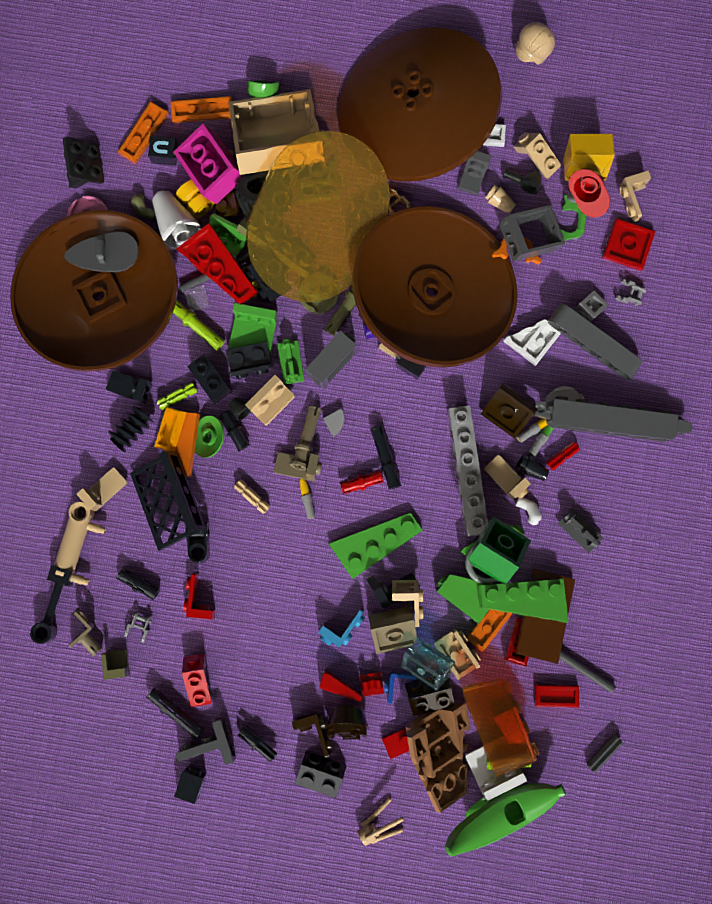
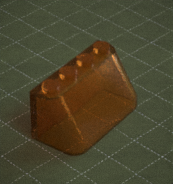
(500, 725)

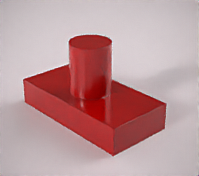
(396, 743)

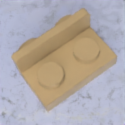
(270, 400)

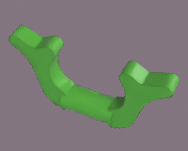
(580, 223)

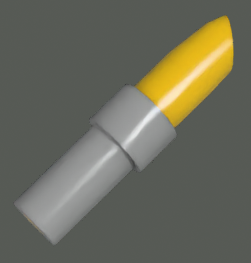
(532, 430)
(307, 499)

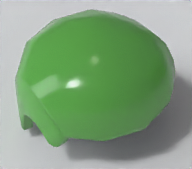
(262, 89)

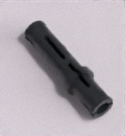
(385, 456)
(154, 696)

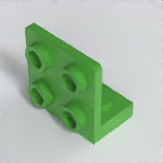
(252, 325)

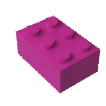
(208, 163)

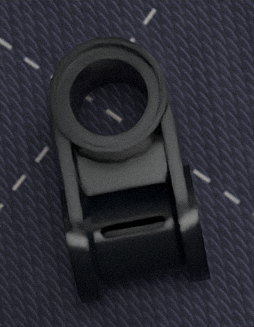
(199, 540)

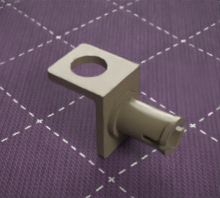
(85, 637)

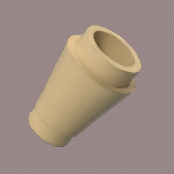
(500, 199)

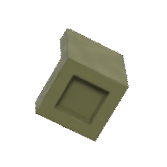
(115, 664)

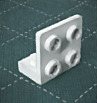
(485, 778)

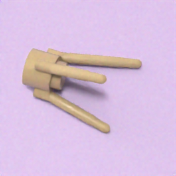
(371, 834)

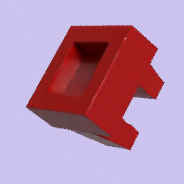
(371, 683)

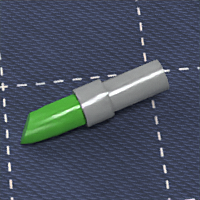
(540, 441)

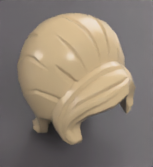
(535, 43)

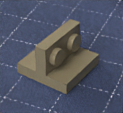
(393, 629)

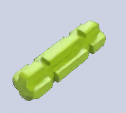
(176, 396)

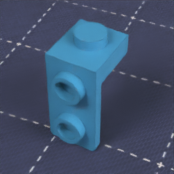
(329, 636)

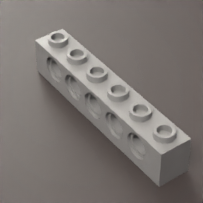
(467, 470)

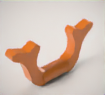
(502, 251)

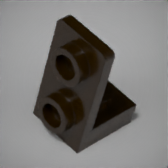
(305, 723)

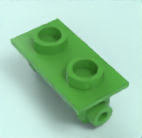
(290, 362)

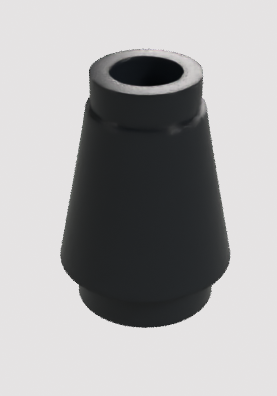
(531, 467)

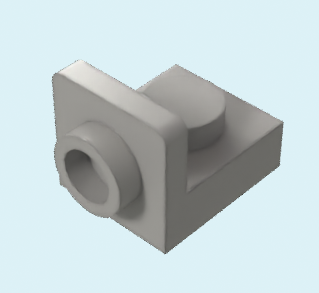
(591, 306)

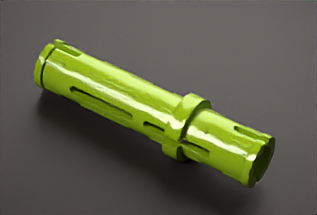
(189, 319)

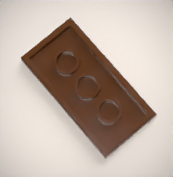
(543, 637)

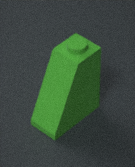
(462, 594)

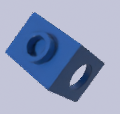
(389, 684)

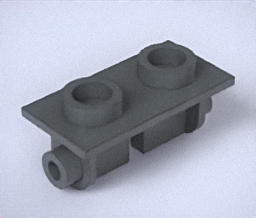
(580, 530)

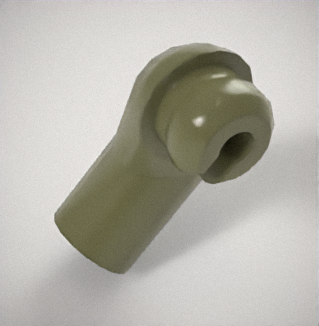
(140, 209)

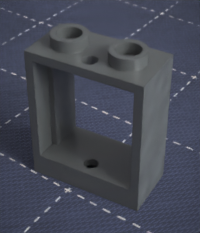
(515, 239)
(332, 359)

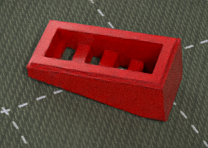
(508, 655)
(337, 686)

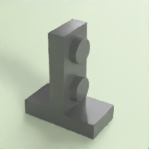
(474, 173)
(209, 744)

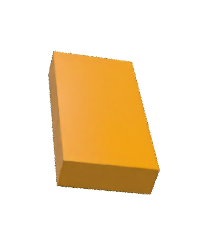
(170, 429)

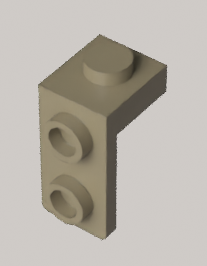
(283, 468)

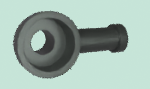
(529, 183)
(239, 409)

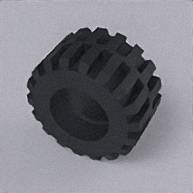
(248, 190)

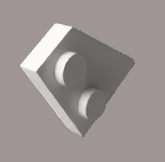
(533, 341)

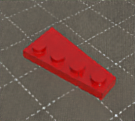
(214, 259)

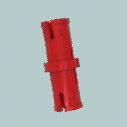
(361, 482)

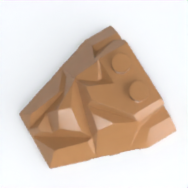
(438, 753)

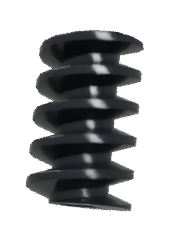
(130, 428)

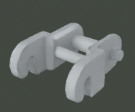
(631, 284)
(136, 616)

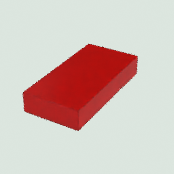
(556, 695)

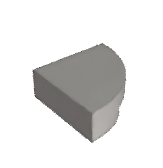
(335, 422)

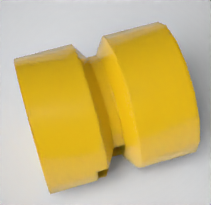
(192, 198)

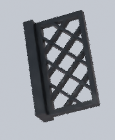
(183, 496)

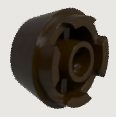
(347, 722)

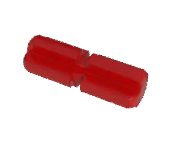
(566, 453)

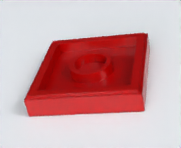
(628, 244)

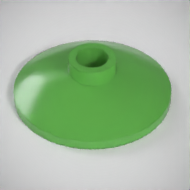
(209, 436)

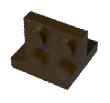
(509, 410)

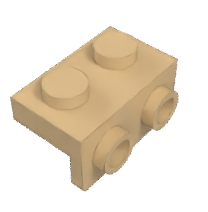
(455, 647)

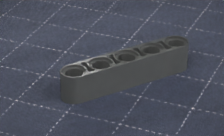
(595, 341)

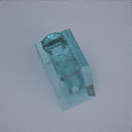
(427, 664)

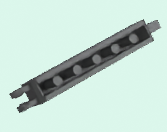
(611, 420)

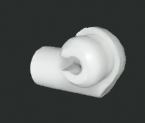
(532, 509)

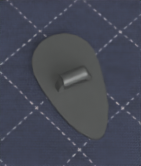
(104, 252)

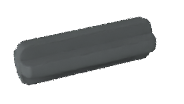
(604, 753)

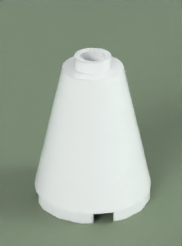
(173, 220)

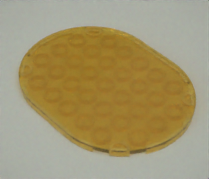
(315, 215)

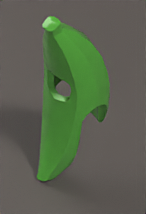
(502, 816)

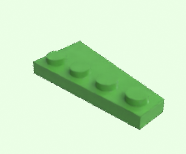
(371, 545)
(534, 598)

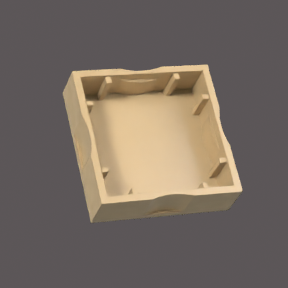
(268, 125)

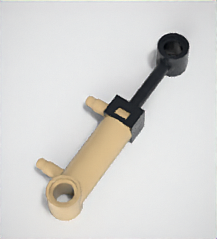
(64, 568)

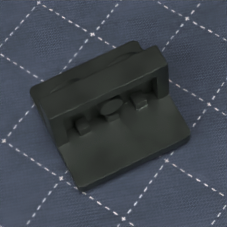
(82, 162)

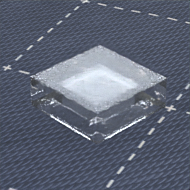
(197, 298)

